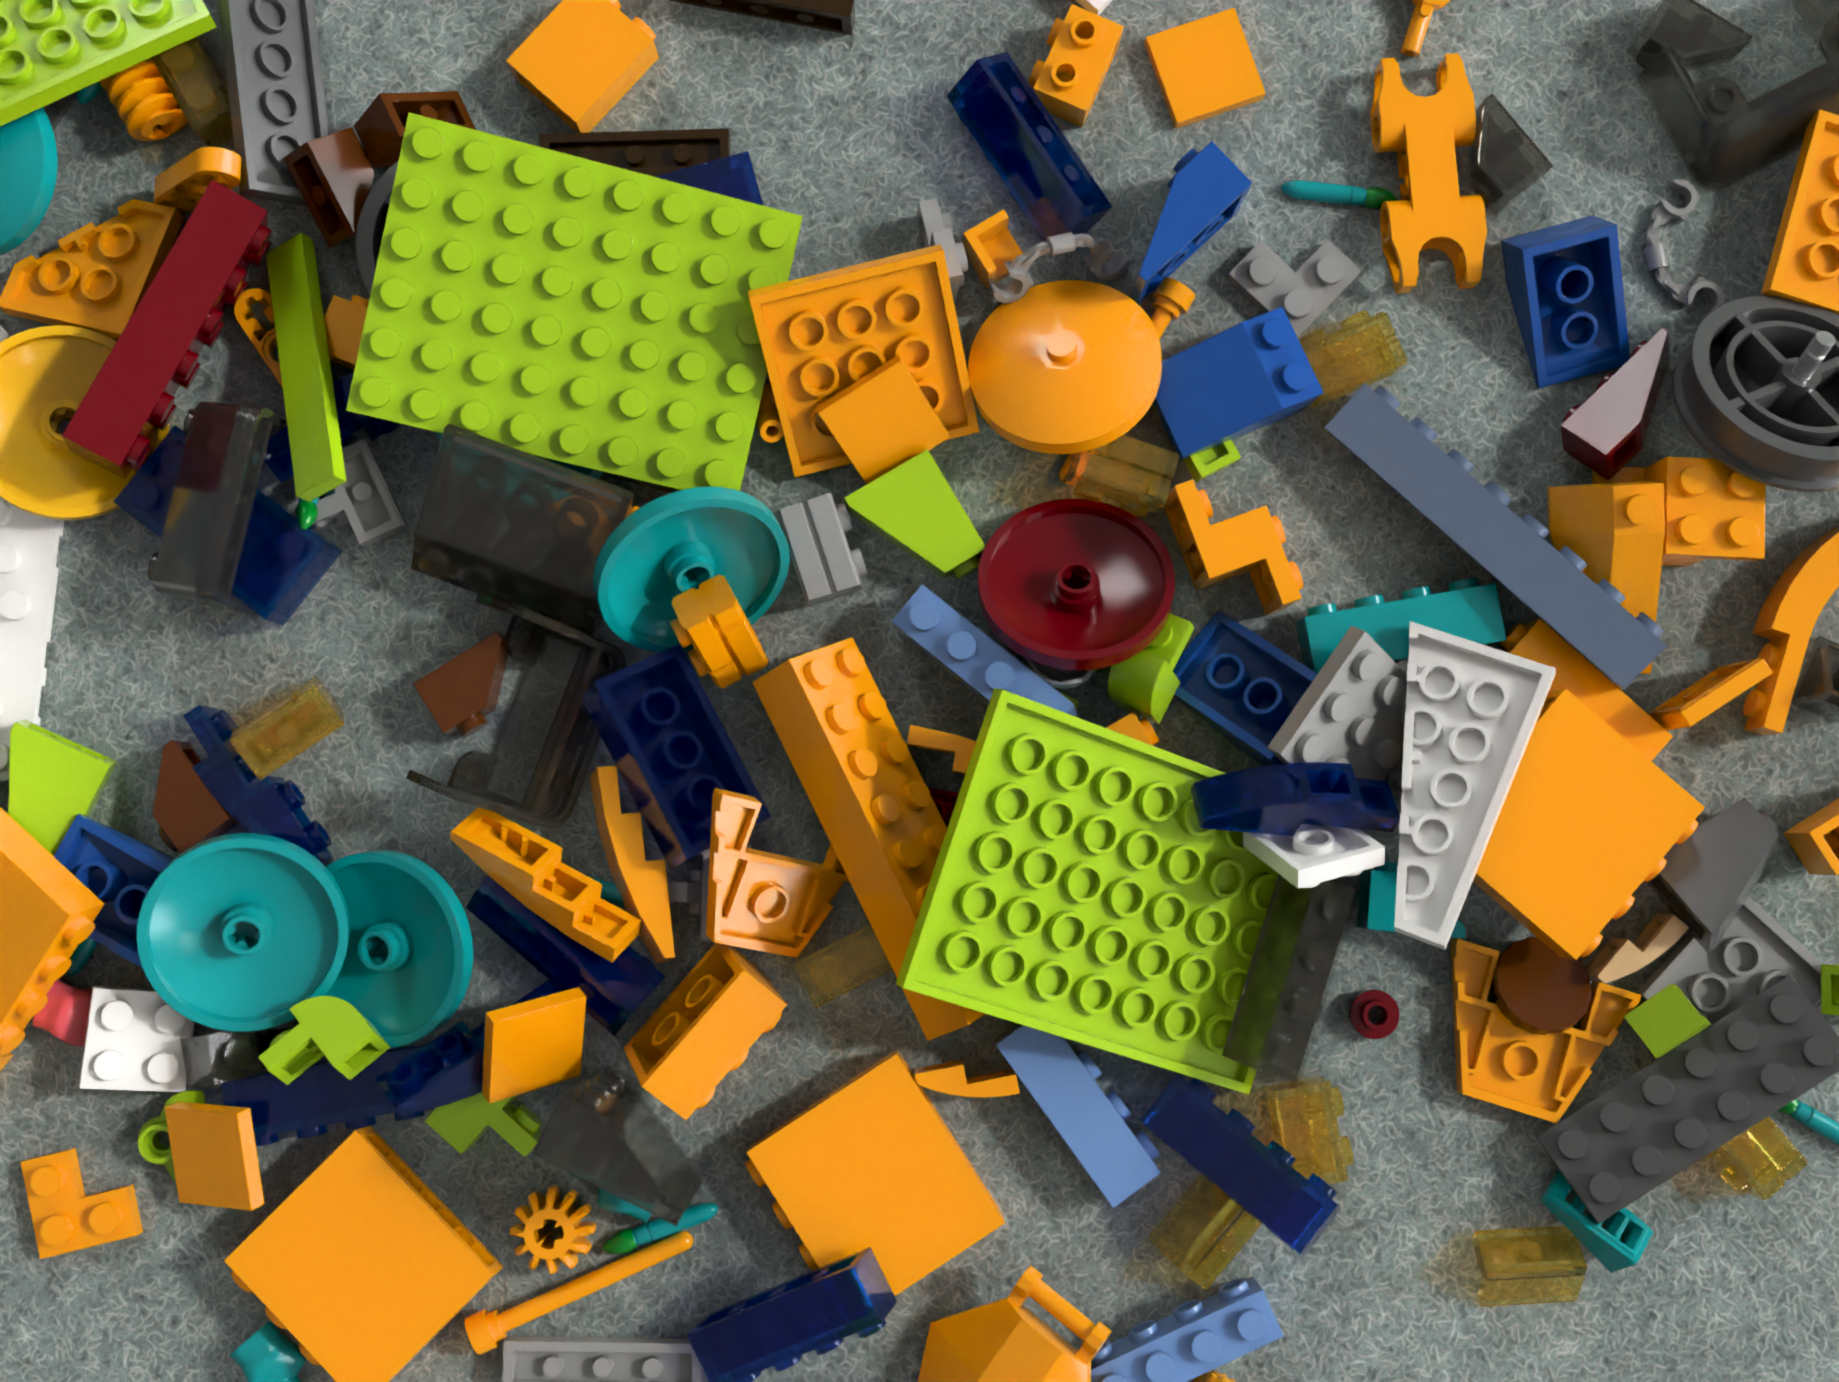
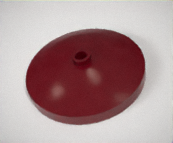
(1076, 584)

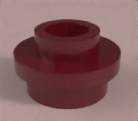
(1359, 1014)

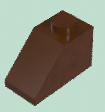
(385, 120)
(333, 181)
(466, 687)
(184, 803)

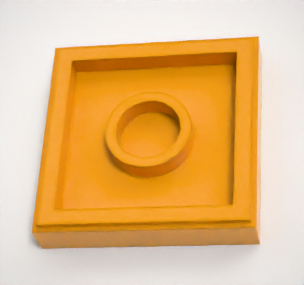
(1204, 68)
(882, 420)
(1710, 693)
(533, 1044)
(214, 1155)

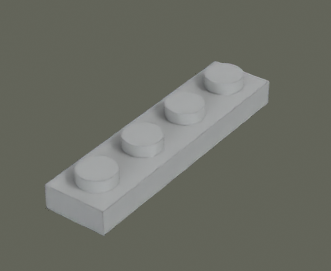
(599, 1360)

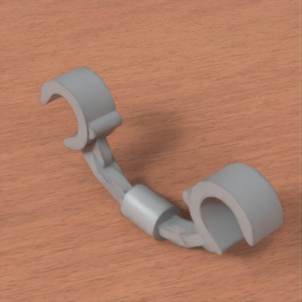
(1100, 251)
(1656, 255)

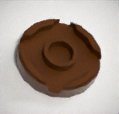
(1540, 988)

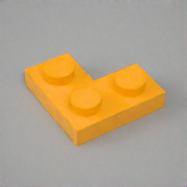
(67, 1218)

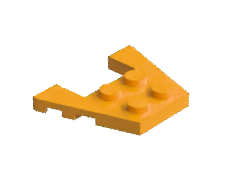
(762, 896)
(1521, 1068)

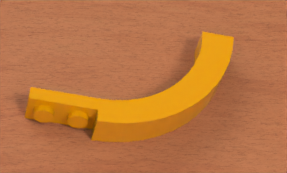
(1788, 622)

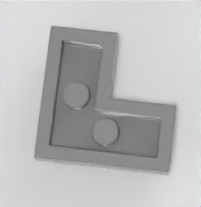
(937, 229)
(1303, 293)

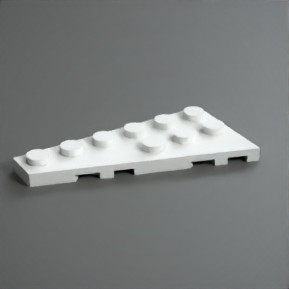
(26, 615)
(1461, 750)

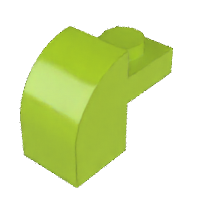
(1147, 679)
(324, 1028)
(469, 1118)

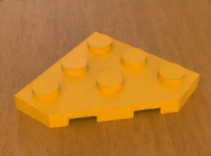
(96, 271)

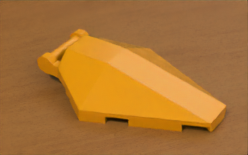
(1010, 1342)

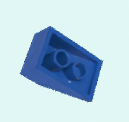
(1199, 203)
(1568, 298)
(1235, 384)
(1240, 685)
(118, 873)

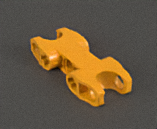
(1425, 140)

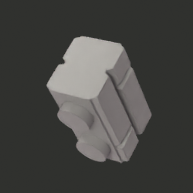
(821, 550)

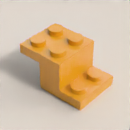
(1706, 509)
(1233, 547)

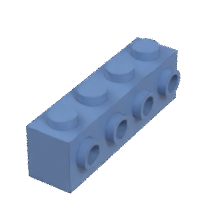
(1192, 1339)

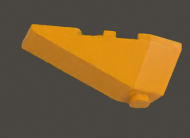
(1618, 535)

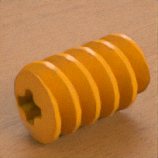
(145, 102)

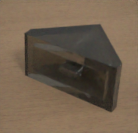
(1819, 681)

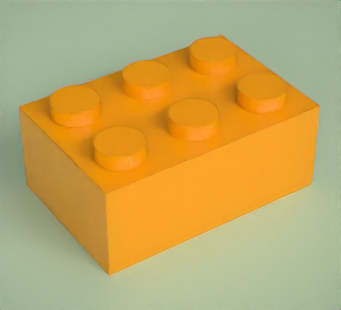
(704, 1029)

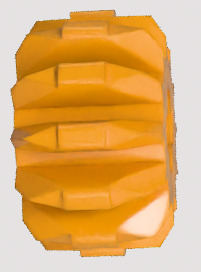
(538, 1243)

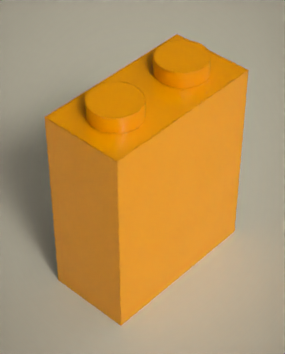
(584, 59)

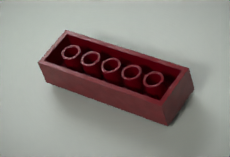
(168, 331)

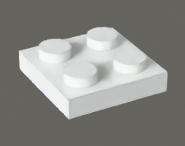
(1316, 853)
(133, 1042)

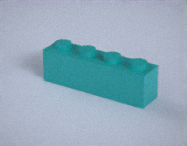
(1462, 611)

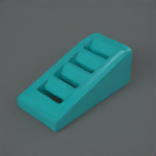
(1615, 1246)

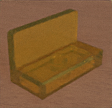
(1204, 1232)
(1528, 1265)

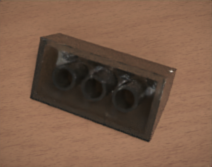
(1290, 977)

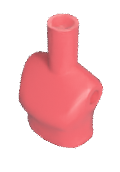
(65, 1013)

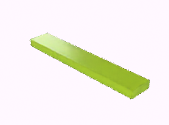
(305, 368)

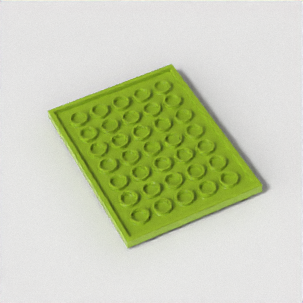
(569, 308)
(1091, 895)

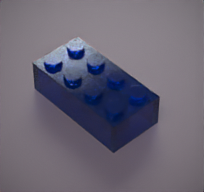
(277, 557)
(669, 749)

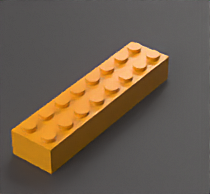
(864, 797)

